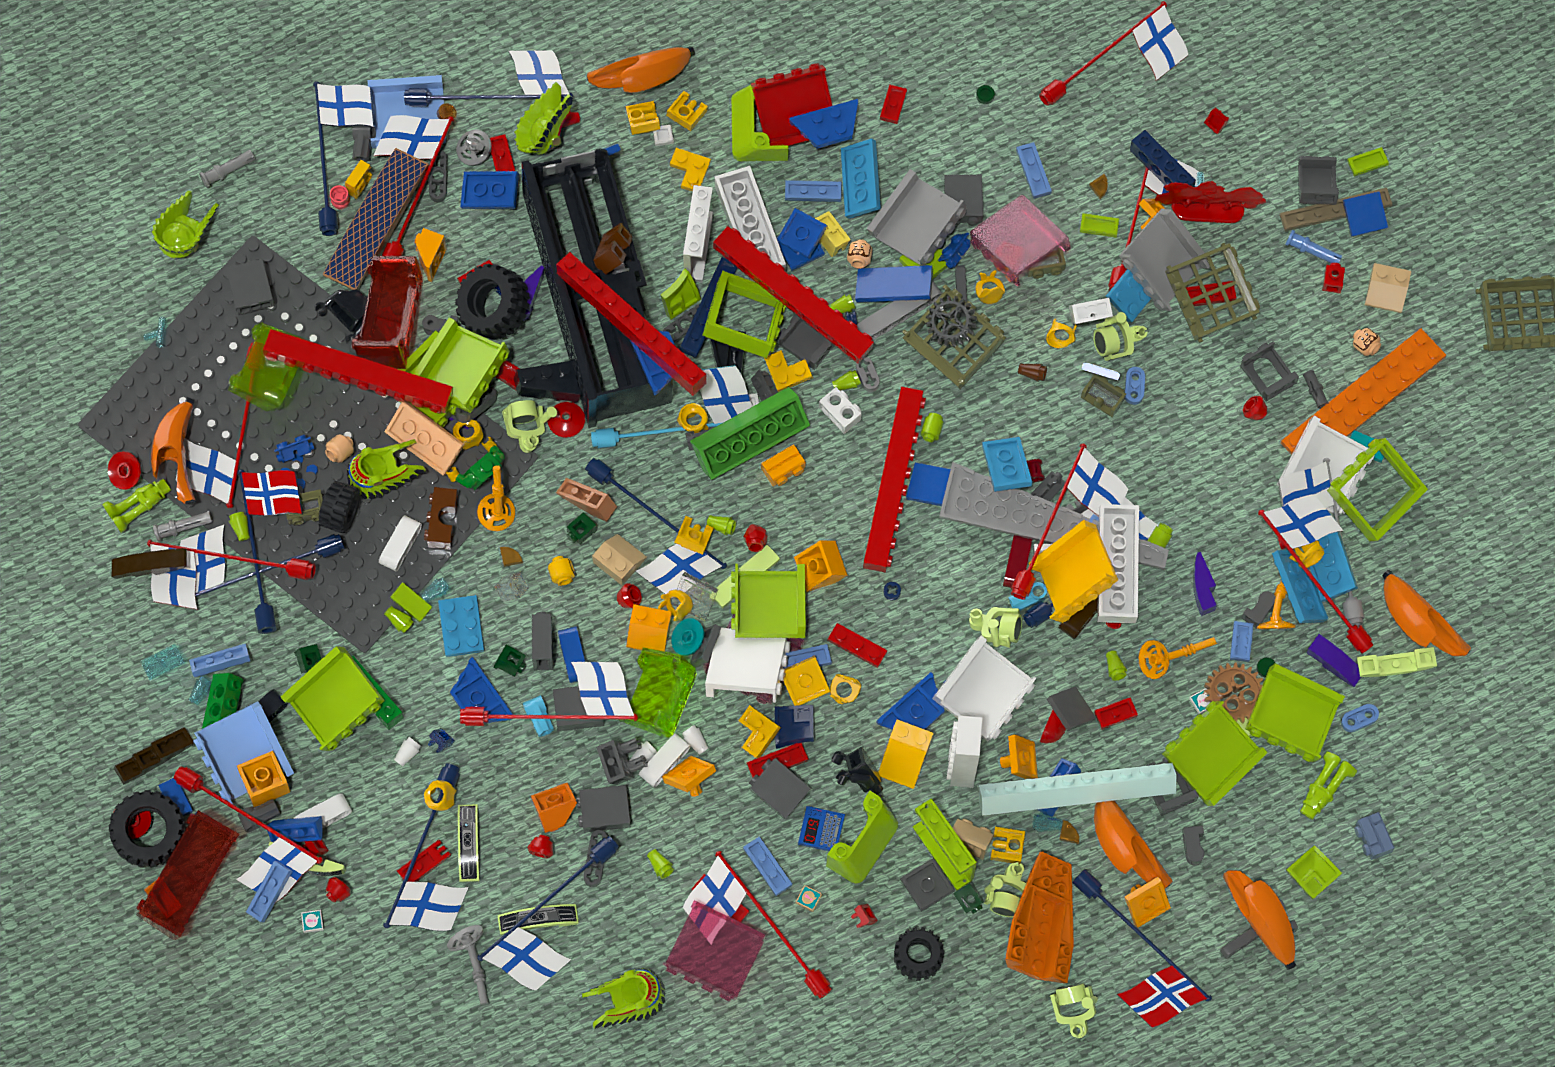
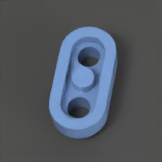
(1134, 386)
(1359, 718)

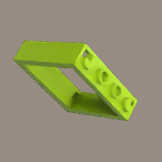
(732, 337)
(1398, 510)

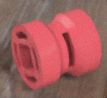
(339, 193)

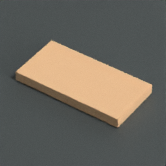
(433, 444)

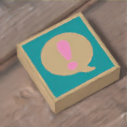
(808, 898)

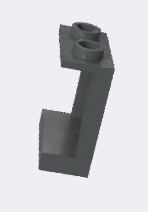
(1267, 351)
(1189, 795)

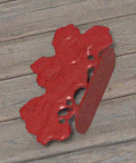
(1209, 202)

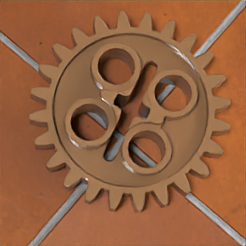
(1225, 679)

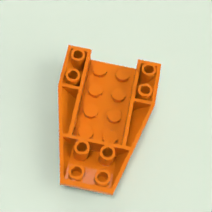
(1043, 923)

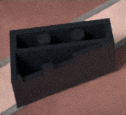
(727, 355)
(548, 381)

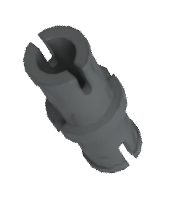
(1315, 388)

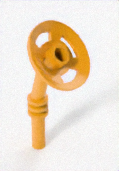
(496, 508)
(1276, 620)
(1160, 658)

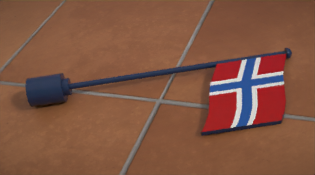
(267, 496)
(1162, 993)

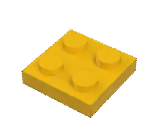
(805, 681)

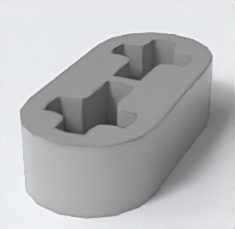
(863, 376)

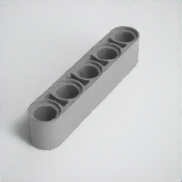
(895, 314)

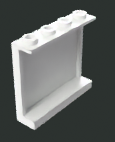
(698, 232)
(1323, 442)
(747, 664)
(984, 687)

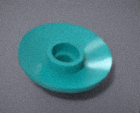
(687, 636)

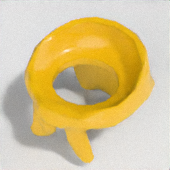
(987, 295)
(1056, 343)
(689, 411)
(472, 441)
(1312, 551)
(683, 609)
(855, 684)
(448, 798)

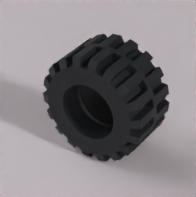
(339, 507)
(917, 970)

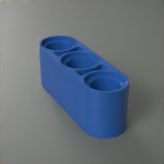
(571, 650)

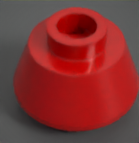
(1255, 408)
(629, 596)
(541, 847)
(337, 890)

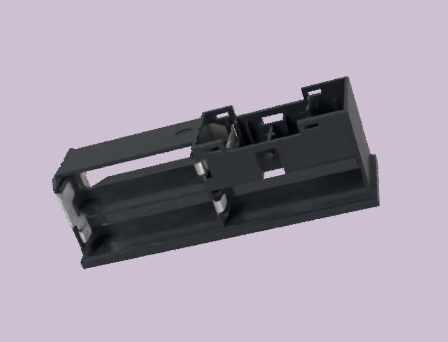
(571, 174)

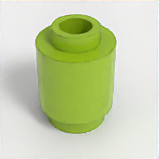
(932, 427)
(1161, 535)

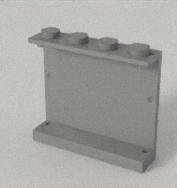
(916, 219)
(1158, 245)

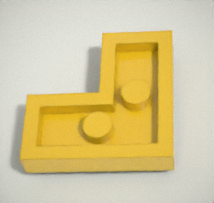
(694, 165)
(785, 375)
(763, 731)

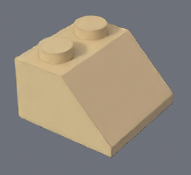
(1387, 288)
(618, 558)
(975, 839)

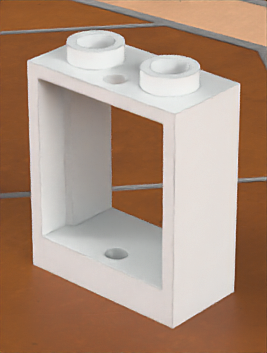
(1082, 311)

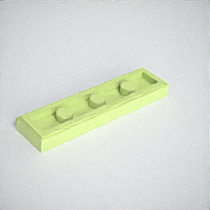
(761, 561)

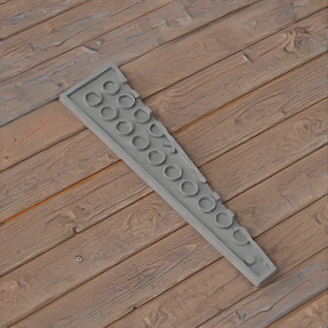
(972, 501)

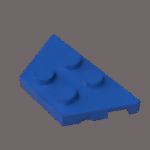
(828, 124)
(654, 373)
(475, 690)
(915, 707)

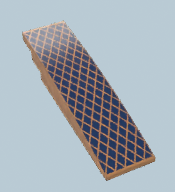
(375, 219)

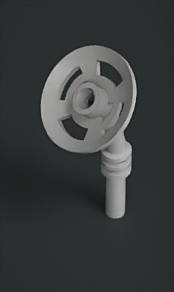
(474, 145)
(468, 943)

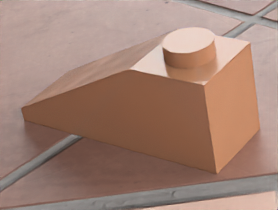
(588, 499)

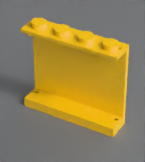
(1075, 570)

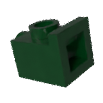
(583, 523)
(307, 653)
(510, 661)
(962, 897)

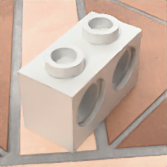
(836, 412)

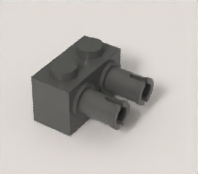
(615, 760)

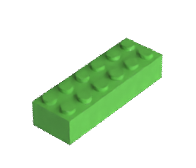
(750, 433)

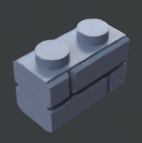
(1374, 836)

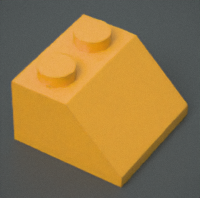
(430, 250)
(822, 565)
(648, 628)
(263, 778)

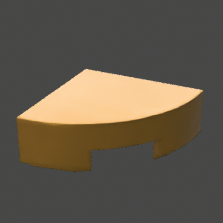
(1099, 186)
(510, 556)
(1069, 833)

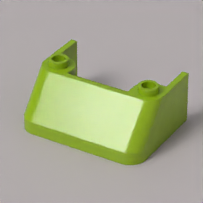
(745, 142)

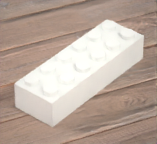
(747, 212)
(1121, 539)
(964, 751)

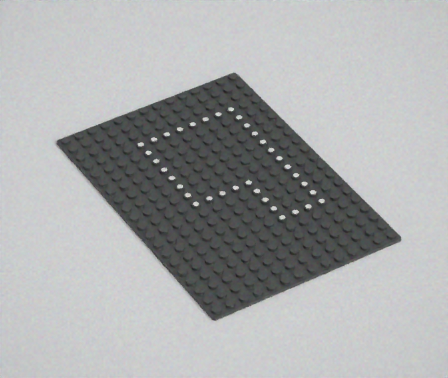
(196, 362)

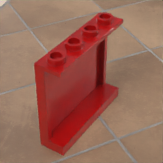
(788, 97)

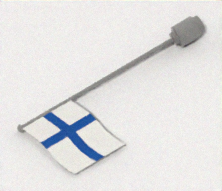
(1317, 482)

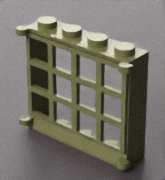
(1516, 285)
(1187, 304)
(940, 362)

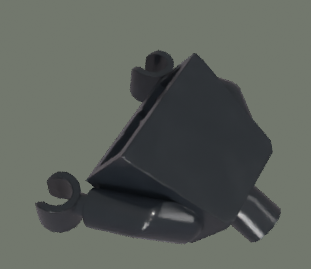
(347, 308)
(861, 770)

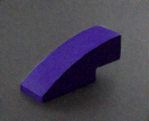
(1203, 586)
(1334, 660)

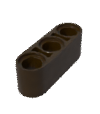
(1079, 620)

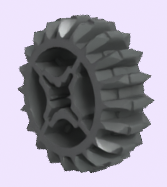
(947, 328)

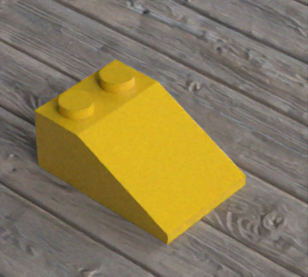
(905, 754)

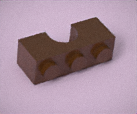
(610, 250)
(442, 501)

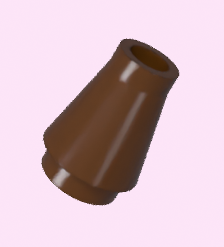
(1033, 371)

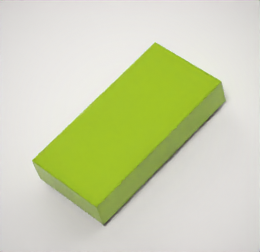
(1368, 161)
(1099, 225)
(410, 602)

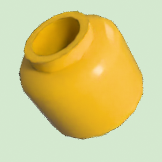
(561, 571)

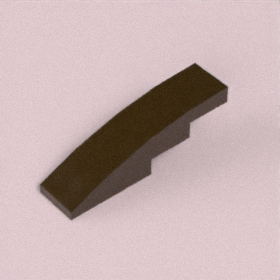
(149, 562)
(154, 755)

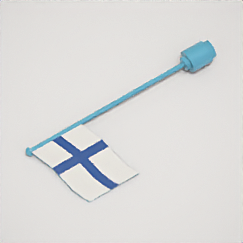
(722, 396)

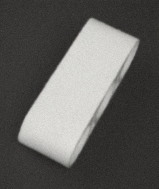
(400, 543)
(664, 760)
(330, 810)

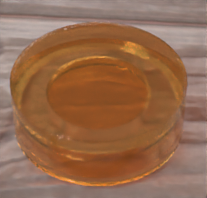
(445, 111)

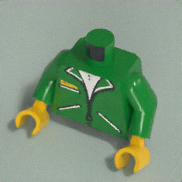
(481, 470)

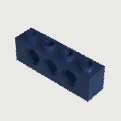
(1159, 160)

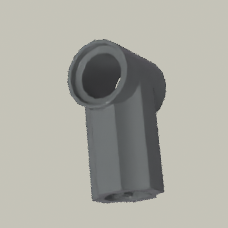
(362, 142)
(261, 812)

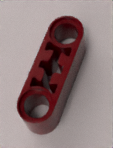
(1017, 558)

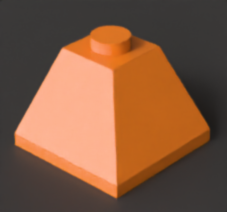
(554, 806)

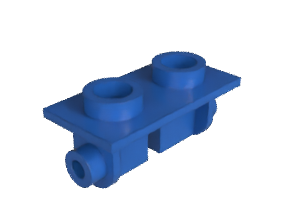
(958, 244)
(286, 450)

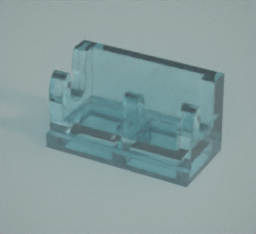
(162, 662)

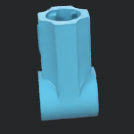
(1031, 599)
(537, 707)

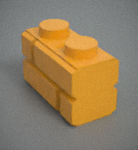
(783, 466)

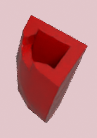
(1053, 730)

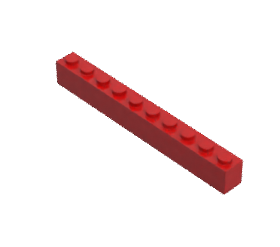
(793, 294)
(631, 323)
(357, 371)
(893, 479)

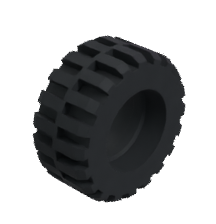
(511, 307)
(128, 810)

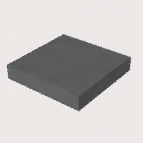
(704, 652)
(1071, 708)
(927, 884)

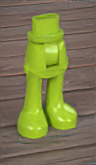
(147, 496)
(1319, 796)

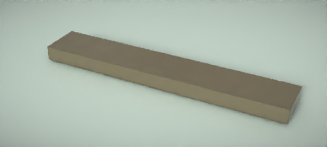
(1323, 213)

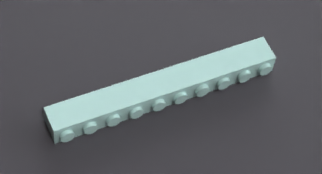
(1077, 789)

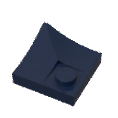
(795, 724)

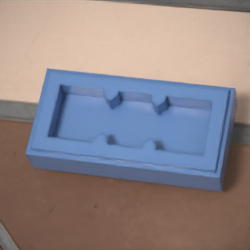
(1241, 641)

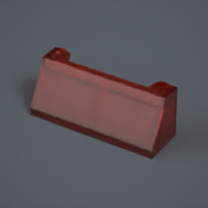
(390, 310)
(186, 874)

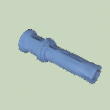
(1305, 244)

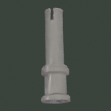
(219, 172)
(174, 527)

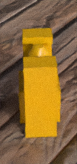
(677, 108)
(637, 117)
(358, 179)
(692, 537)
(1009, 855)

